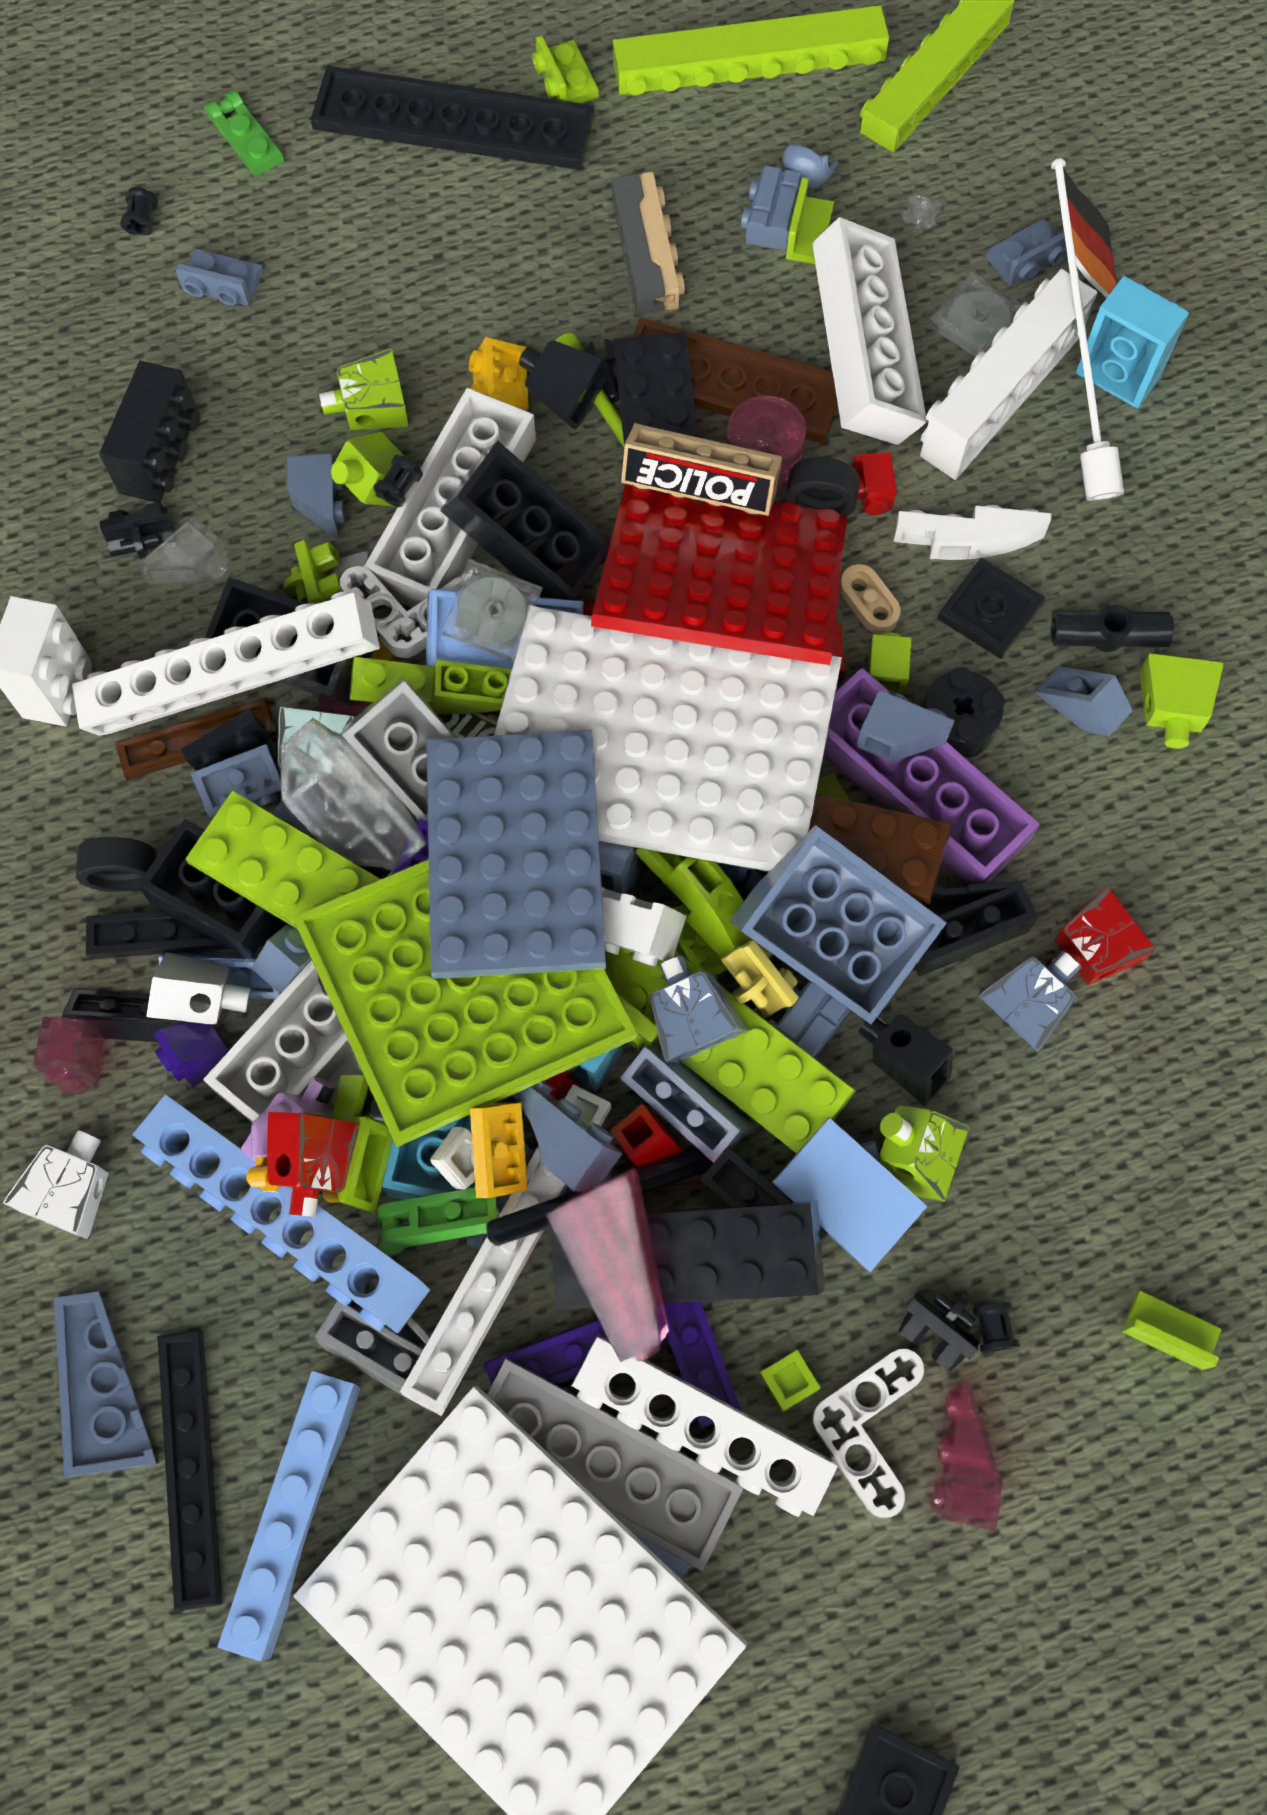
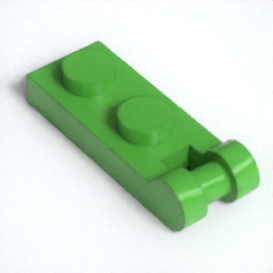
(244, 134)
(434, 1219)

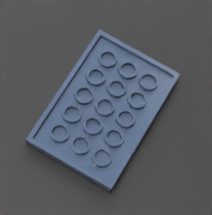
(513, 855)

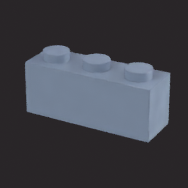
(686, 1102)

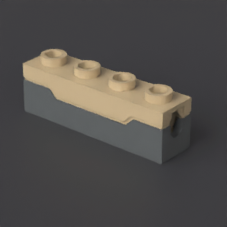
(646, 243)

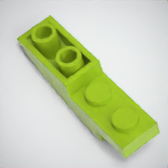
(445, 686)
(705, 892)

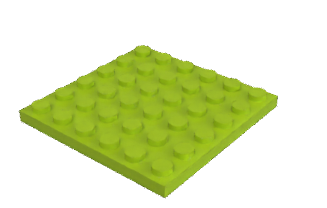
(446, 1041)

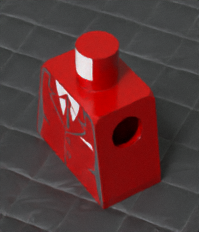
(1103, 939)
(308, 1156)

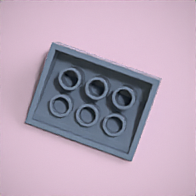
(839, 923)

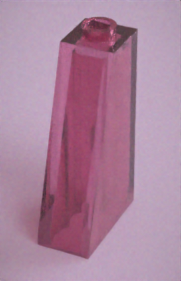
(615, 1262)

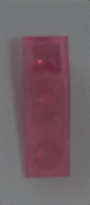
(970, 1476)

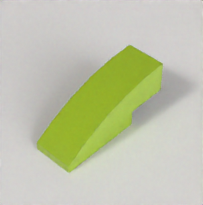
(371, 1146)

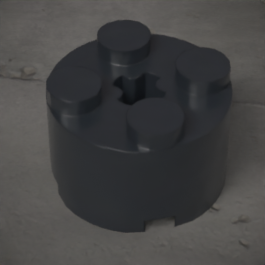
(975, 700)

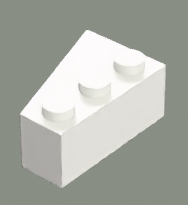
(641, 927)

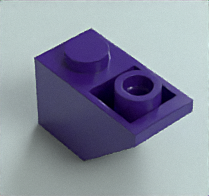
(190, 1050)

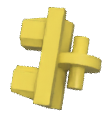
(759, 978)

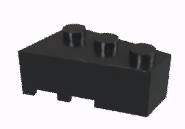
(976, 921)

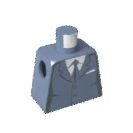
(1034, 997)
(692, 1012)

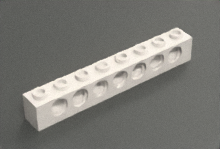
(351, 636)

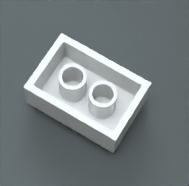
(40, 661)

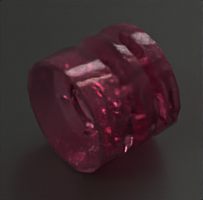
(770, 427)

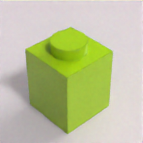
(890, 661)

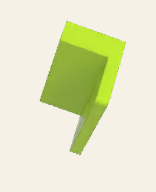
(808, 222)
(1172, 1331)

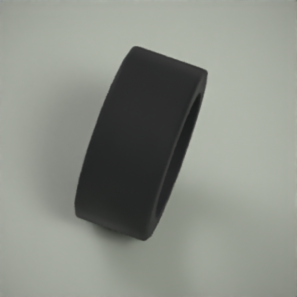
(827, 474)
(113, 863)

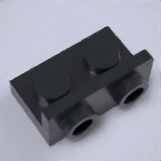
(228, 740)

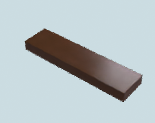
(163, 746)

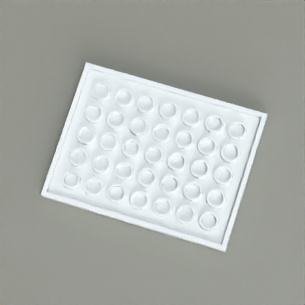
(689, 739)
(519, 1619)

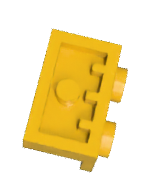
(498, 372)
(498, 1149)

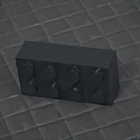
(526, 525)
(246, 604)

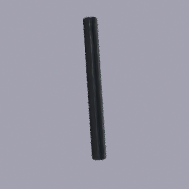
(651, 1177)

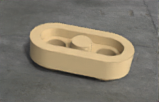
(871, 600)

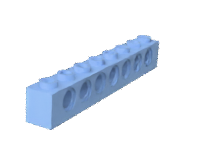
(398, 1290)

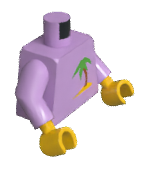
(313, 1102)

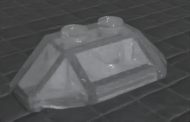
(345, 800)

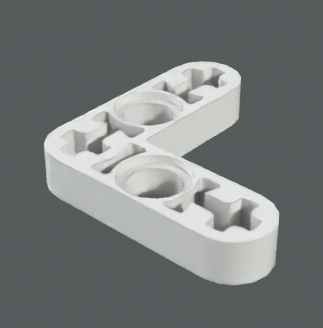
(399, 620)
(855, 1415)

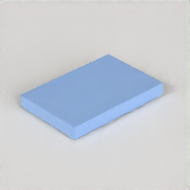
(856, 1196)

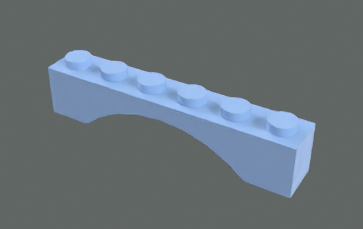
(280, 1537)

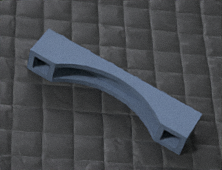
(567, 1145)

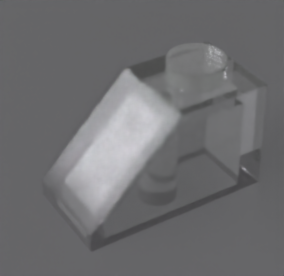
(186, 558)

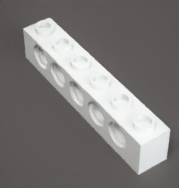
(810, 1468)

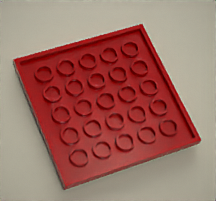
(724, 575)

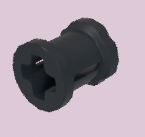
(139, 211)
(398, 480)
(996, 1327)

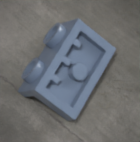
(1027, 252)
(219, 277)
(247, 774)

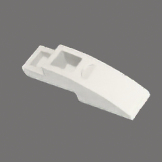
(986, 534)

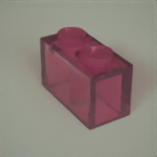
(70, 1054)

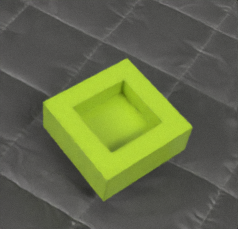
(789, 1381)

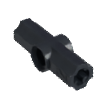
(1090, 628)

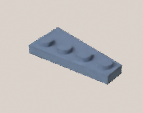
(97, 1401)

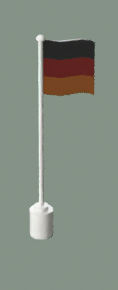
(1090, 251)

